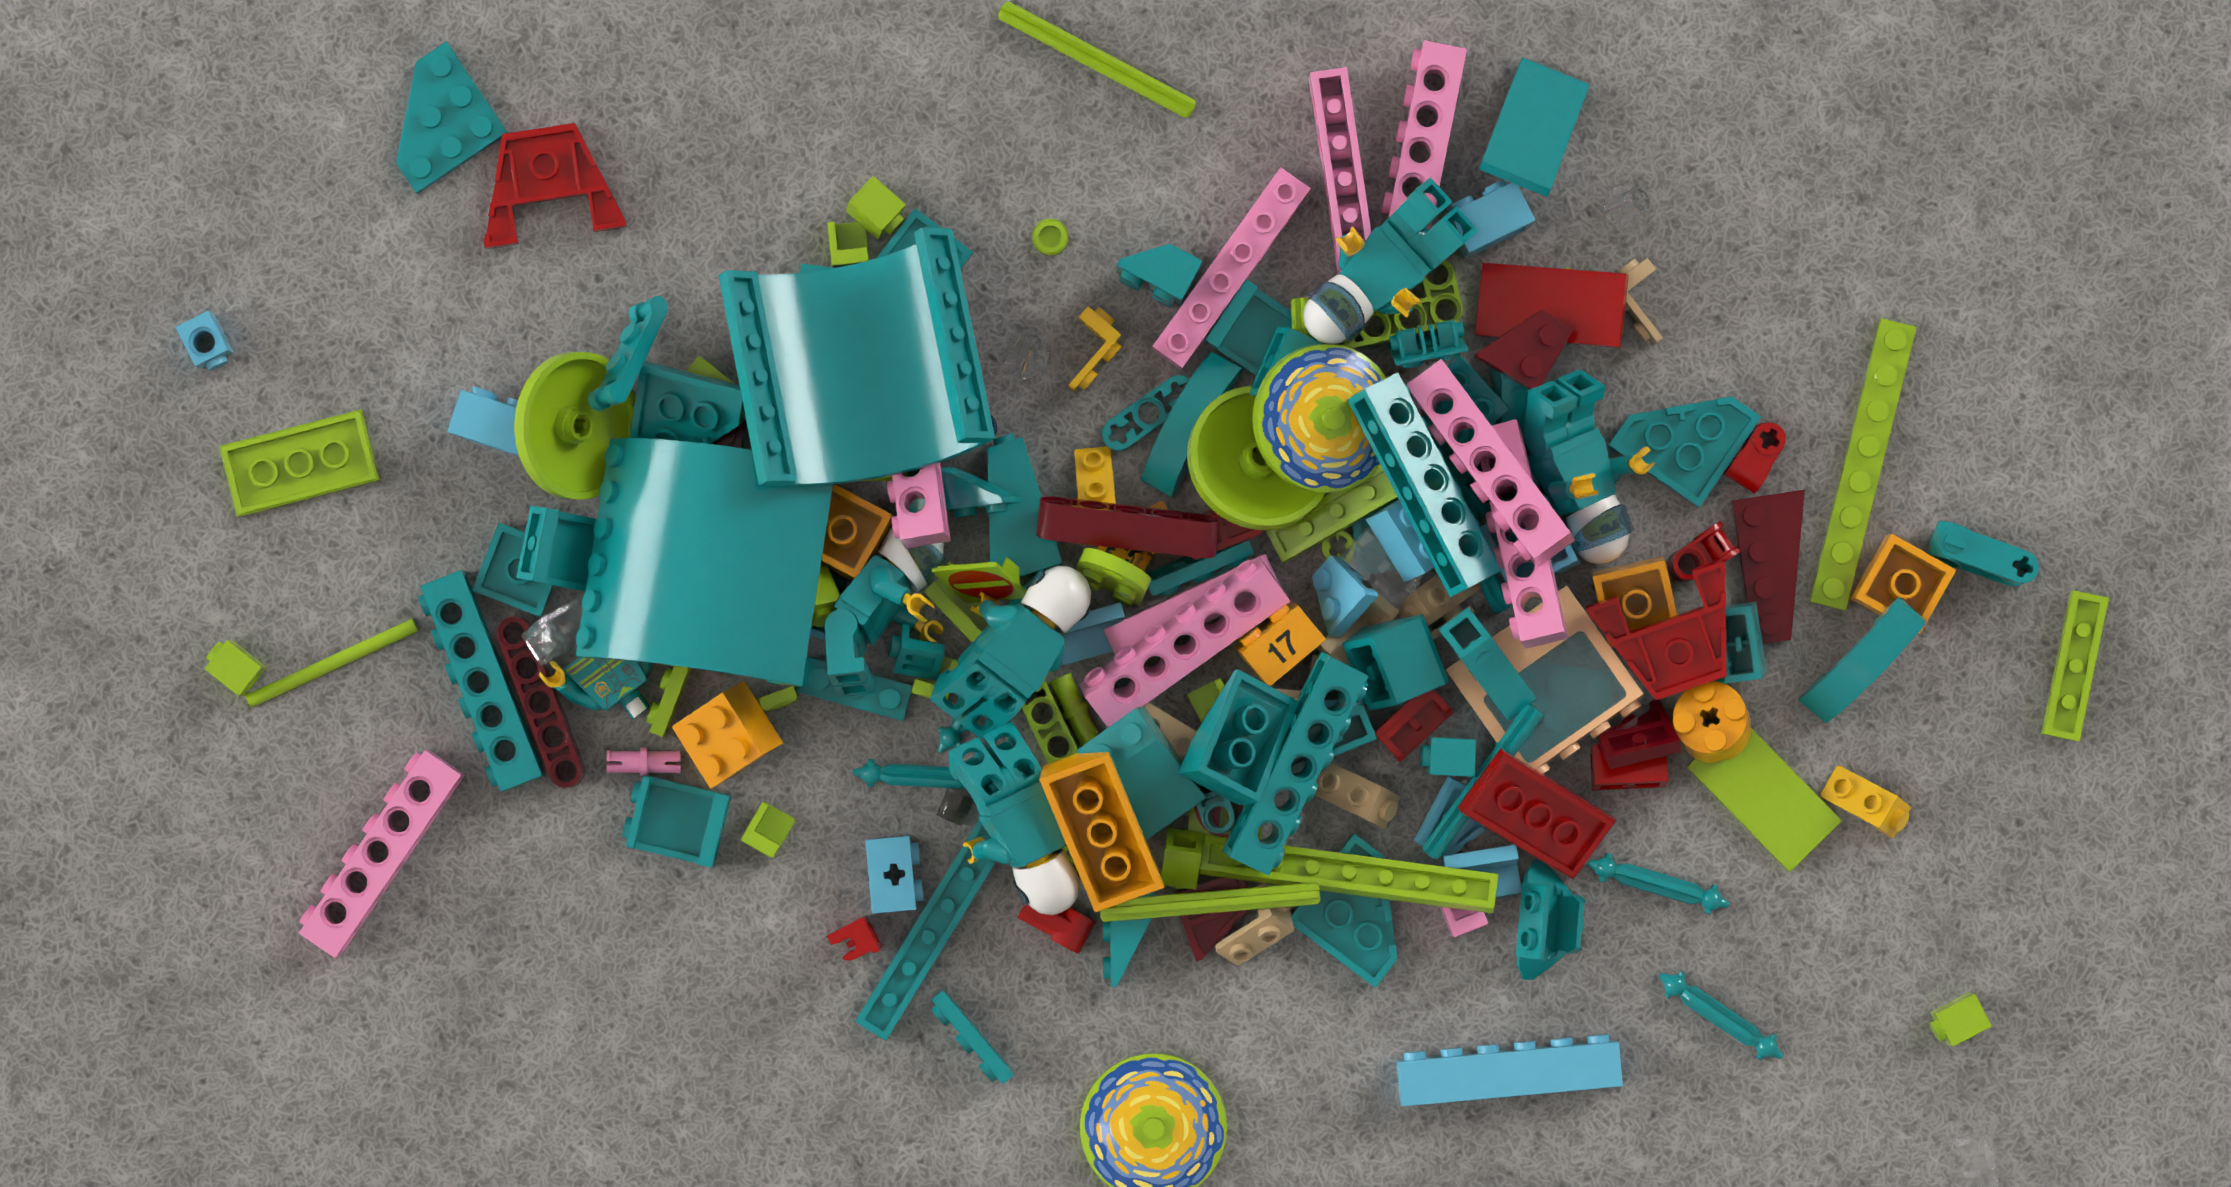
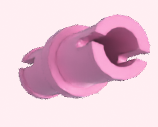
(643, 761)

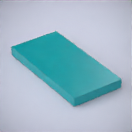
(1534, 127)

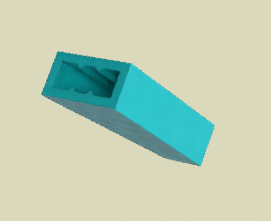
(1014, 531)

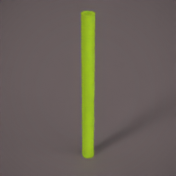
(331, 663)

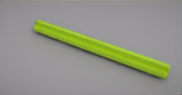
(1096, 59)
(1214, 902)

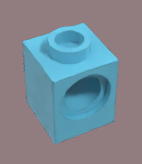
(193, 330)

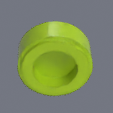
(1050, 237)

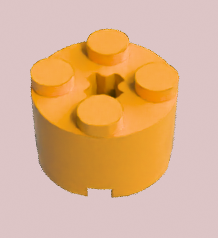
(1715, 741)

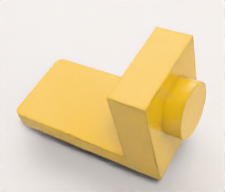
(1100, 324)
(1095, 474)
(1866, 801)

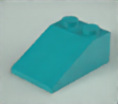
(1240, 739)
(1147, 770)

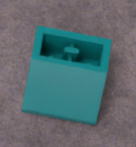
(1166, 270)
(1743, 644)
(1397, 659)

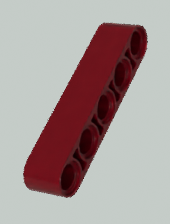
(1127, 527)
(541, 721)

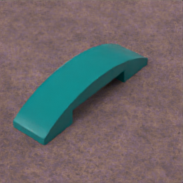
(1168, 457)
(1864, 661)

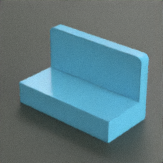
(1087, 636)
(1493, 860)

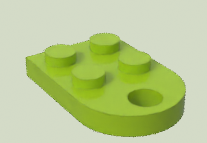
(1114, 575)

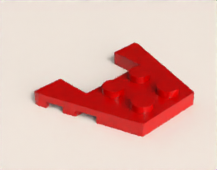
(542, 168)
(1679, 649)

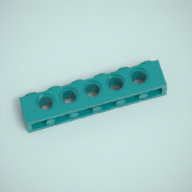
(1424, 503)
(433, 601)
(1325, 676)

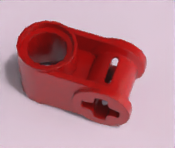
(1753, 461)
(1704, 549)

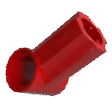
(1065, 928)

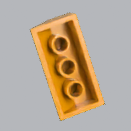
(1100, 829)

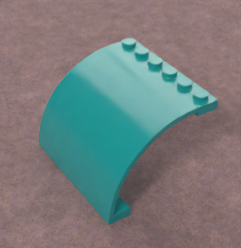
(858, 366)
(702, 562)

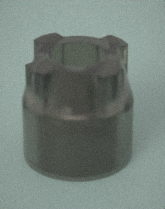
(955, 807)

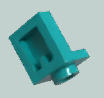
(915, 656)

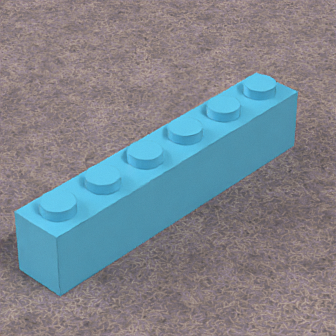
(1509, 1072)

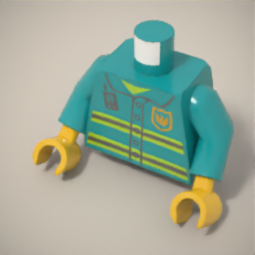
(602, 683)

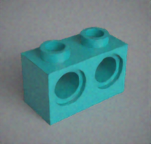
(1448, 756)

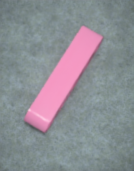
(1134, 627)

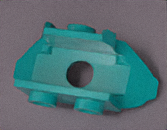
(1548, 921)

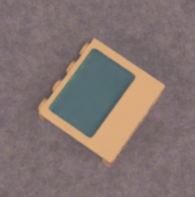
(1575, 685)

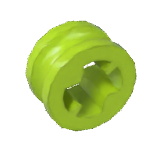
(1326, 546)

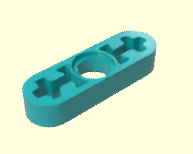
(1120, 421)

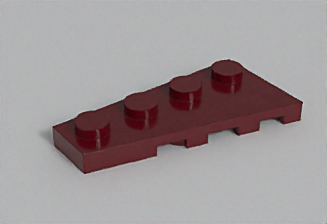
(1769, 556)

